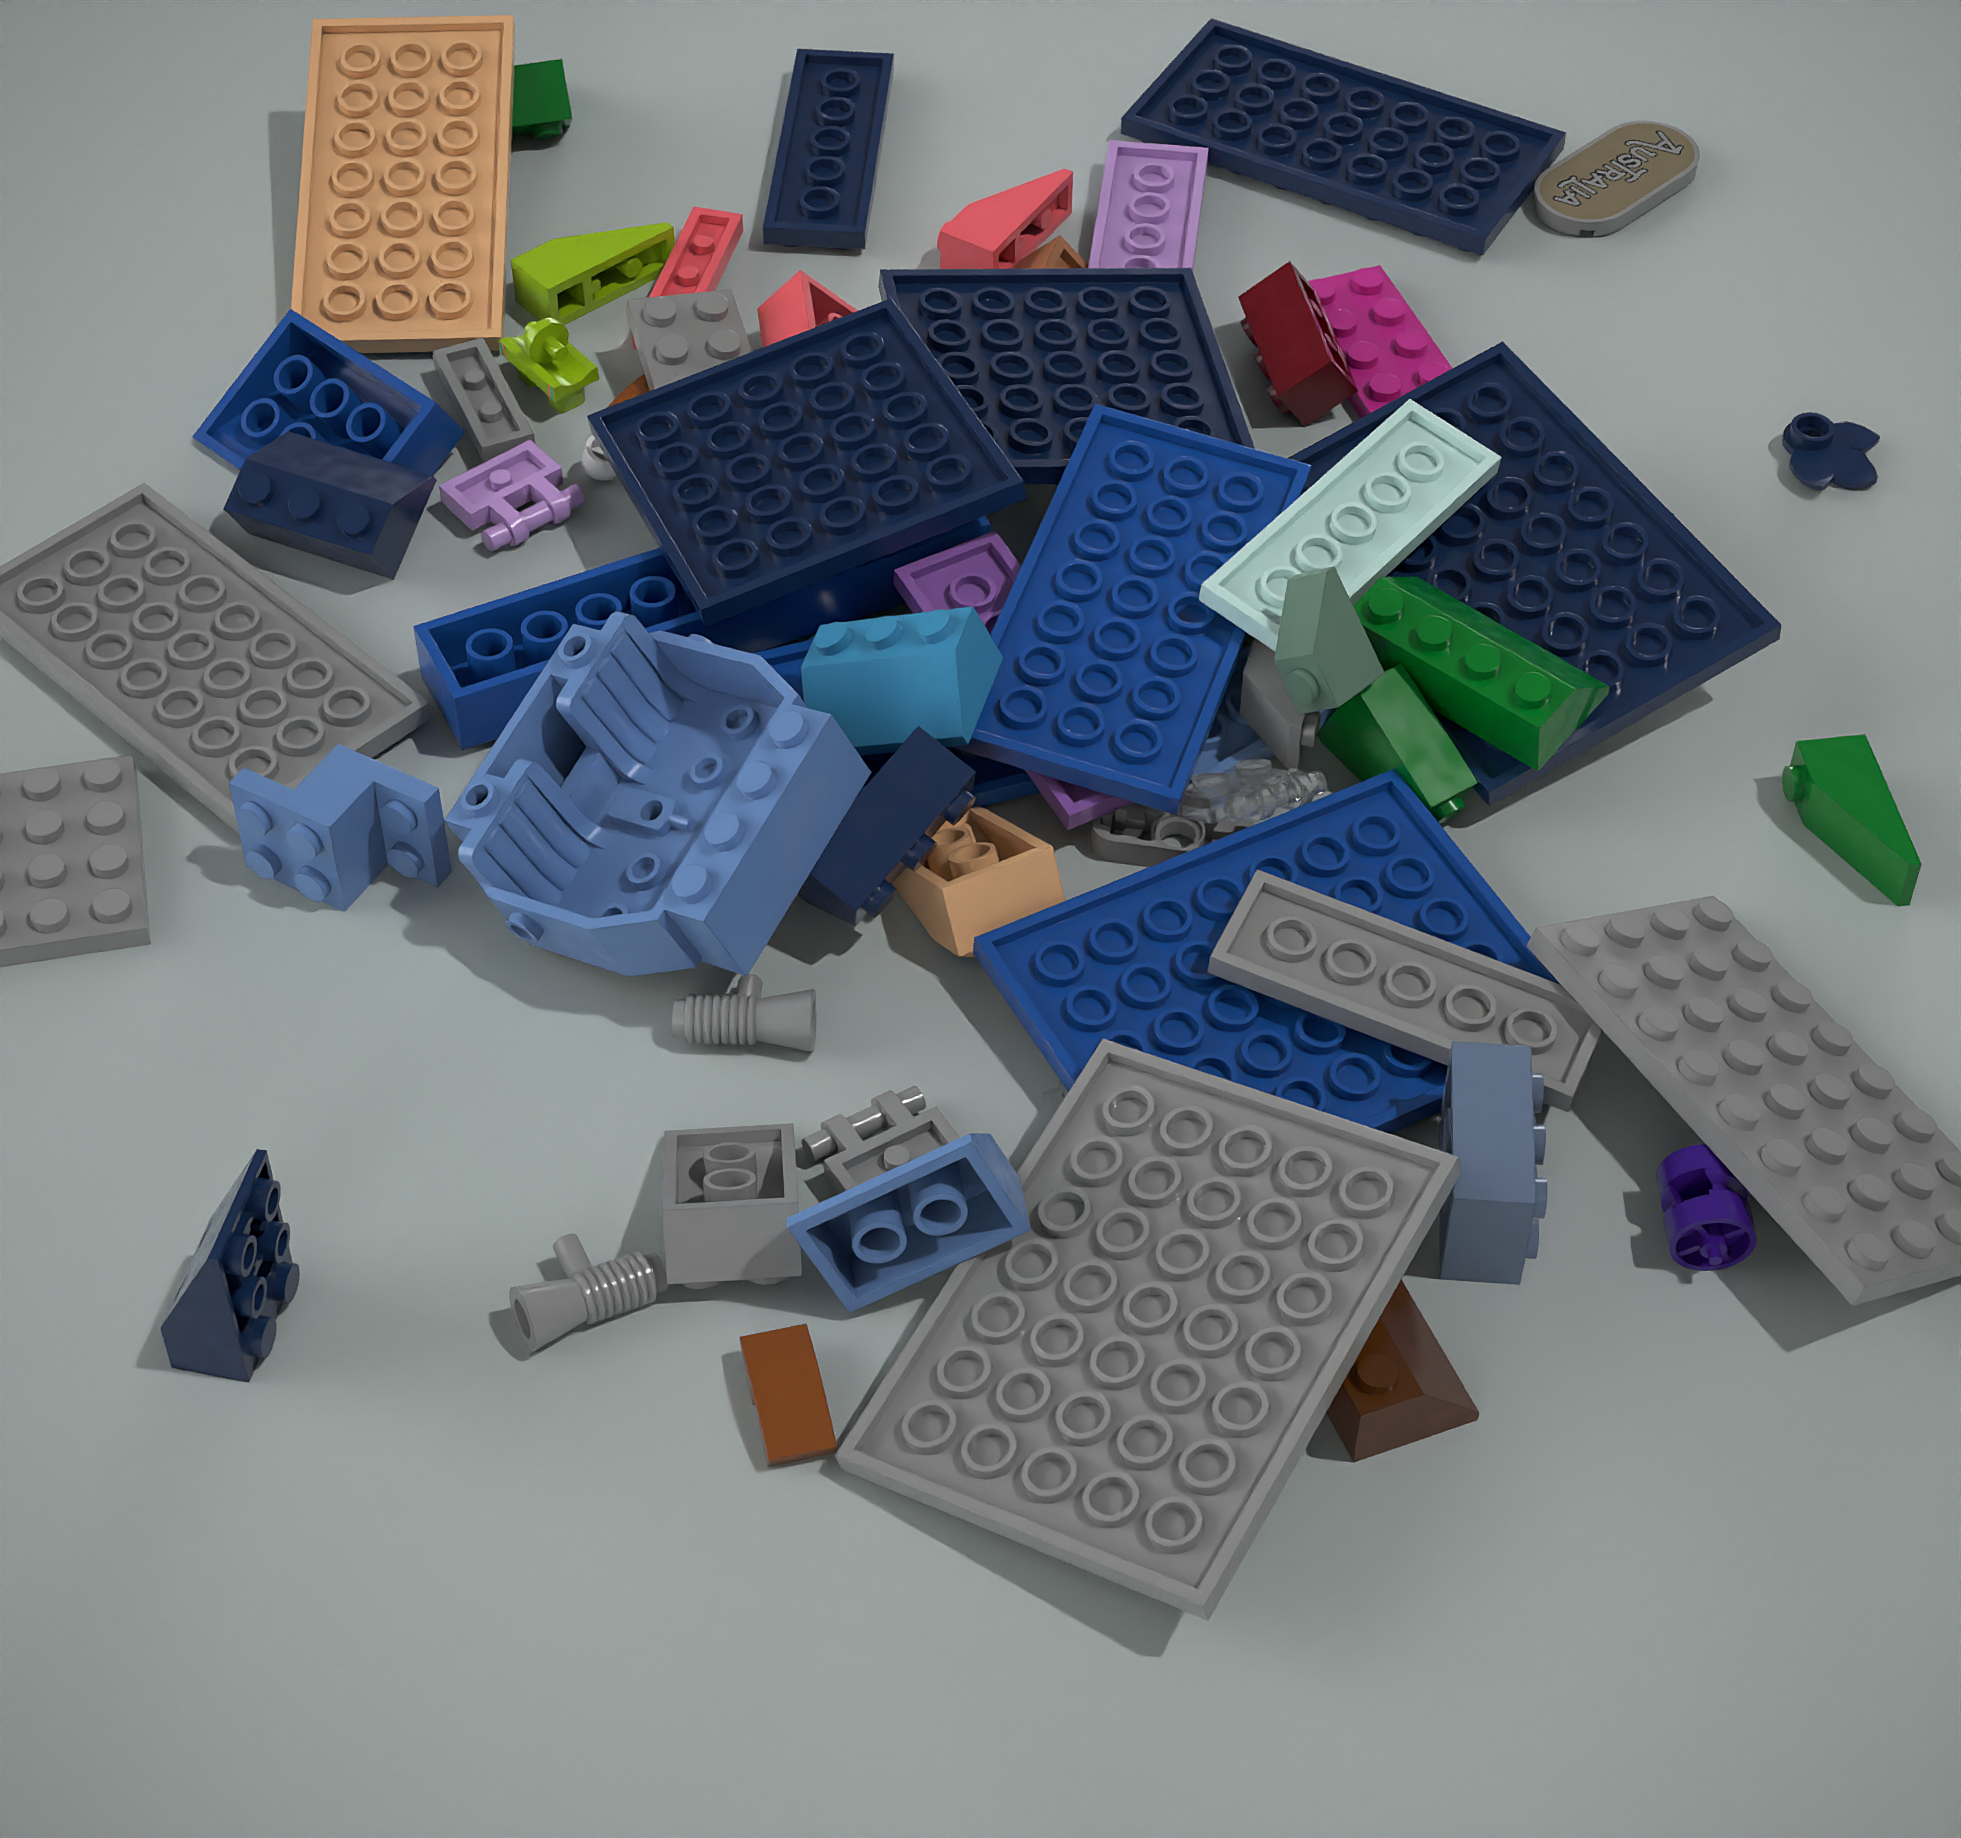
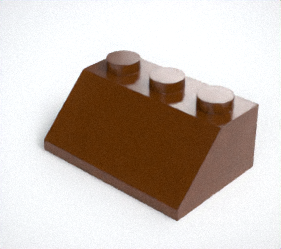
(1399, 1386)

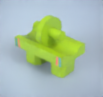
(551, 363)

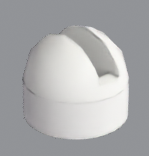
(595, 461)

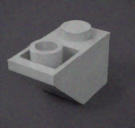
(1272, 711)

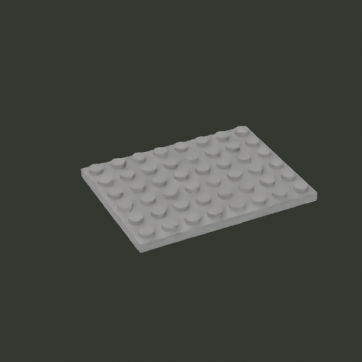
(1161, 1330)

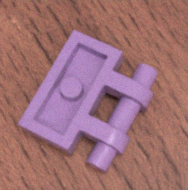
(505, 483)

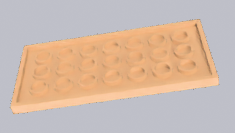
(406, 181)

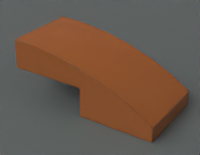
(788, 1394)

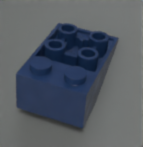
(234, 1282)

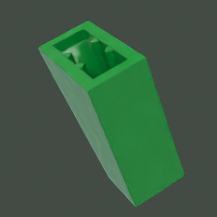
(1396, 729)

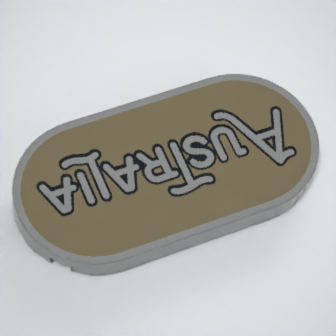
(1615, 178)

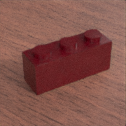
(1296, 345)

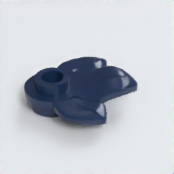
(1829, 452)

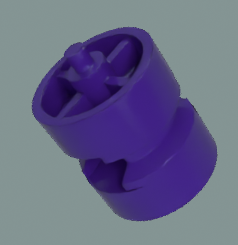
(1704, 1210)

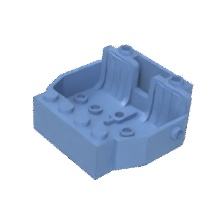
(654, 802)

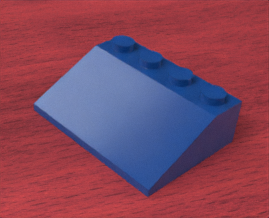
(330, 393)

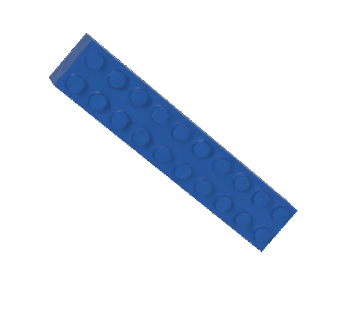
(492, 653)

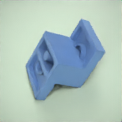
(341, 827)

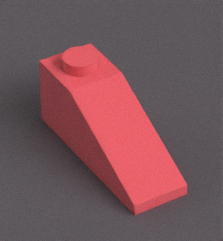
(1007, 224)

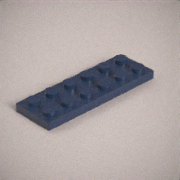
(829, 149)

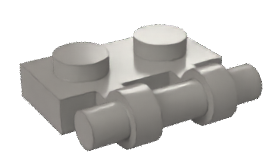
(901, 1141)

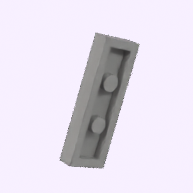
(482, 398)

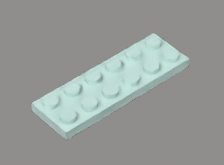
(1355, 518)

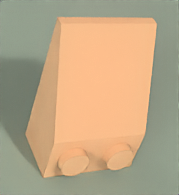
(980, 880)

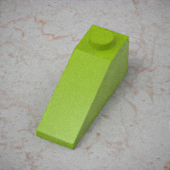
(589, 270)

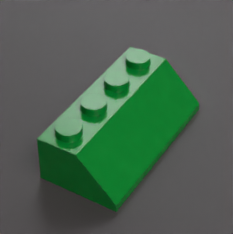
(1478, 669)

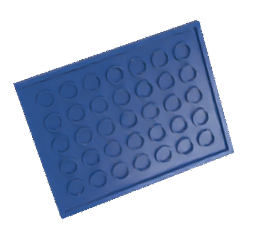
(1138, 952)

